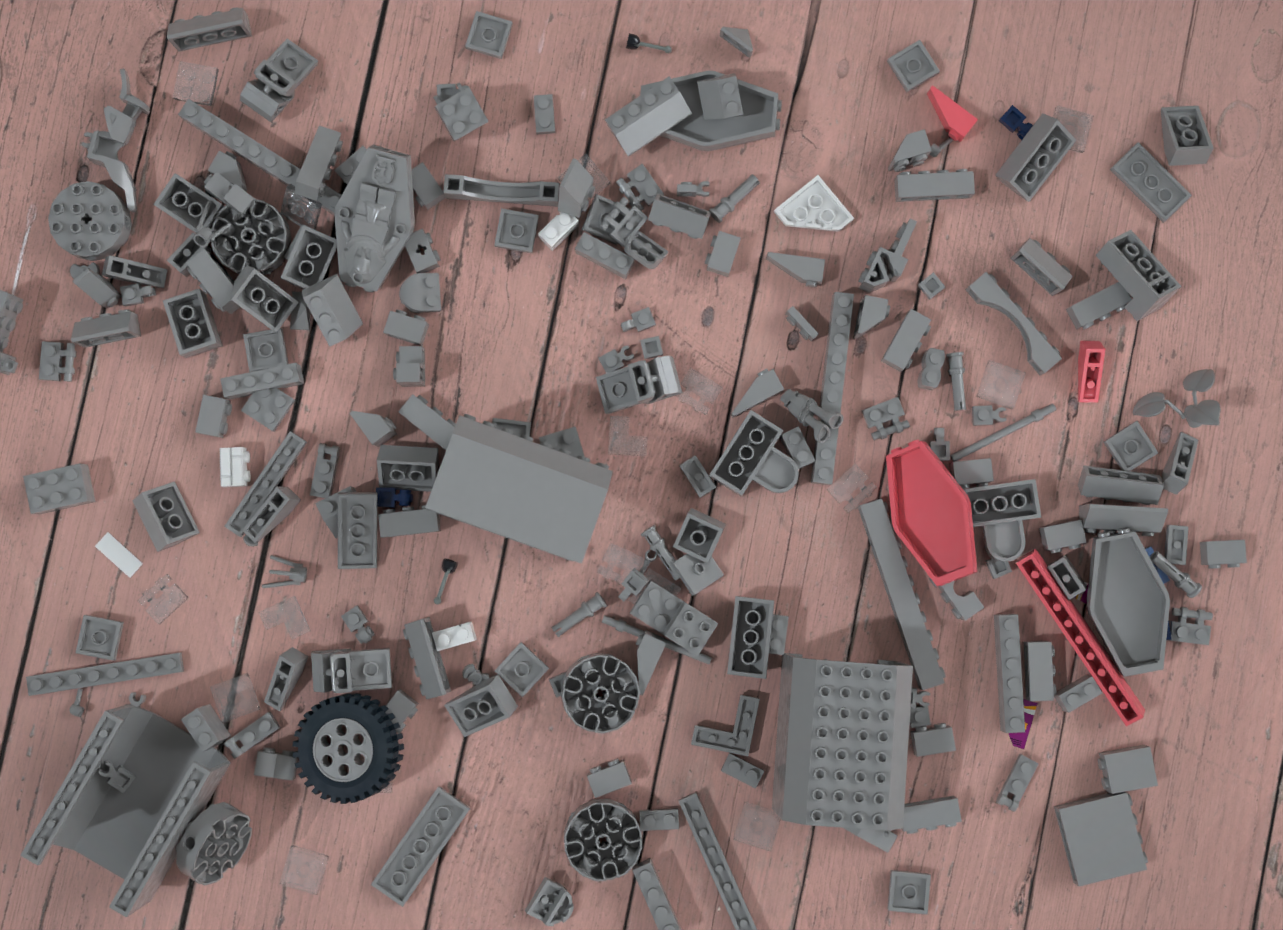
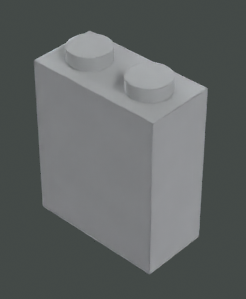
(205, 727)
(1127, 769)

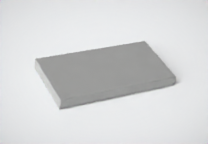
(1150, 182)
(357, 530)

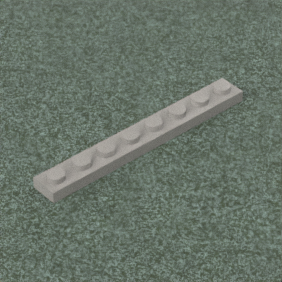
(105, 674)
(716, 862)

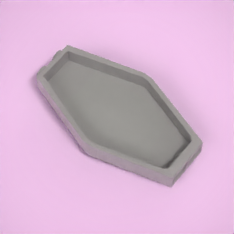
(756, 123)
(374, 218)
(1128, 602)

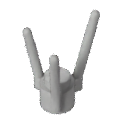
(205, 235)
(297, 574)

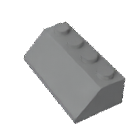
(209, 29)
(648, 116)
(1036, 157)
(1114, 517)
(750, 637)
(427, 658)

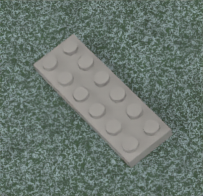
(420, 846)

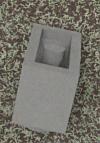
(229, 168)

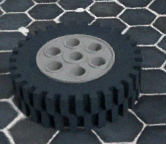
(378, 748)

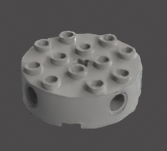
(72, 223)
(269, 239)
(618, 699)
(213, 843)
(610, 857)

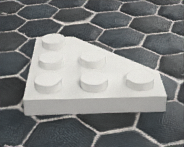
(814, 208)

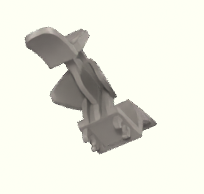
(105, 145)

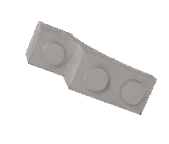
(230, 194)

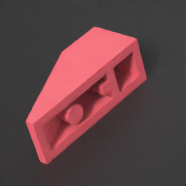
(952, 116)
(1090, 370)

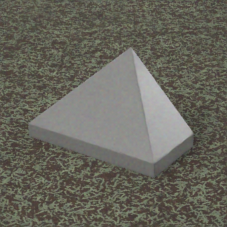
(738, 38)
(301, 314)

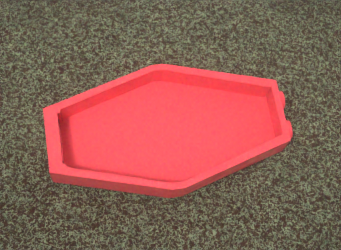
(931, 513)

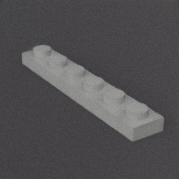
(266, 482)

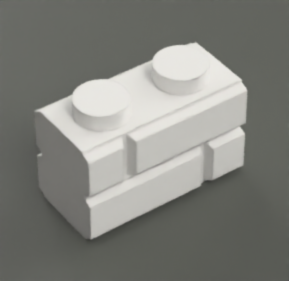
(558, 229)
(234, 467)
(454, 636)

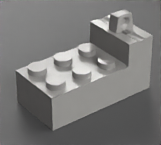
(1138, 273)
(9, 309)

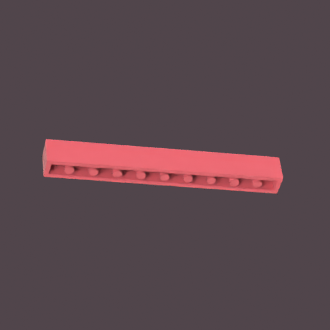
(1081, 638)

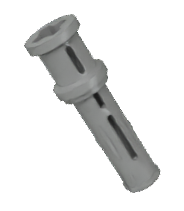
(727, 203)
(956, 371)
(658, 545)
(1180, 579)
(587, 609)

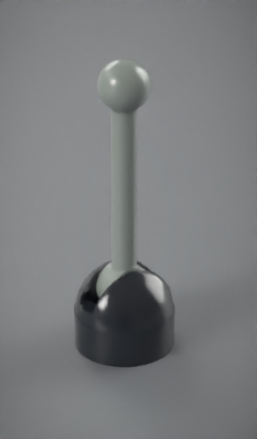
(634, 42)
(448, 566)

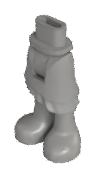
(804, 409)

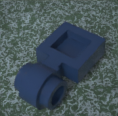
(1013, 120)
(387, 497)

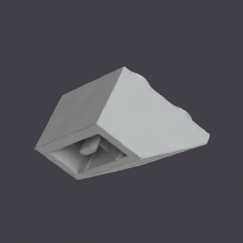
(912, 151)

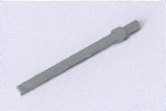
(1036, 416)
(622, 626)

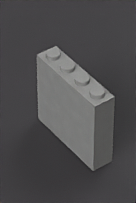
(1101, 838)

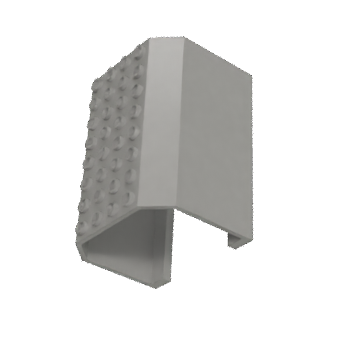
(520, 488)
(842, 743)
(136, 829)

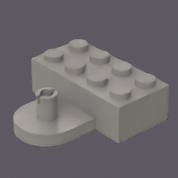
(754, 458)
(1001, 513)

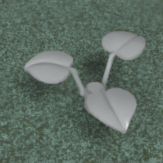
(1204, 413)

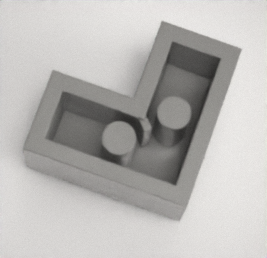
(410, 366)

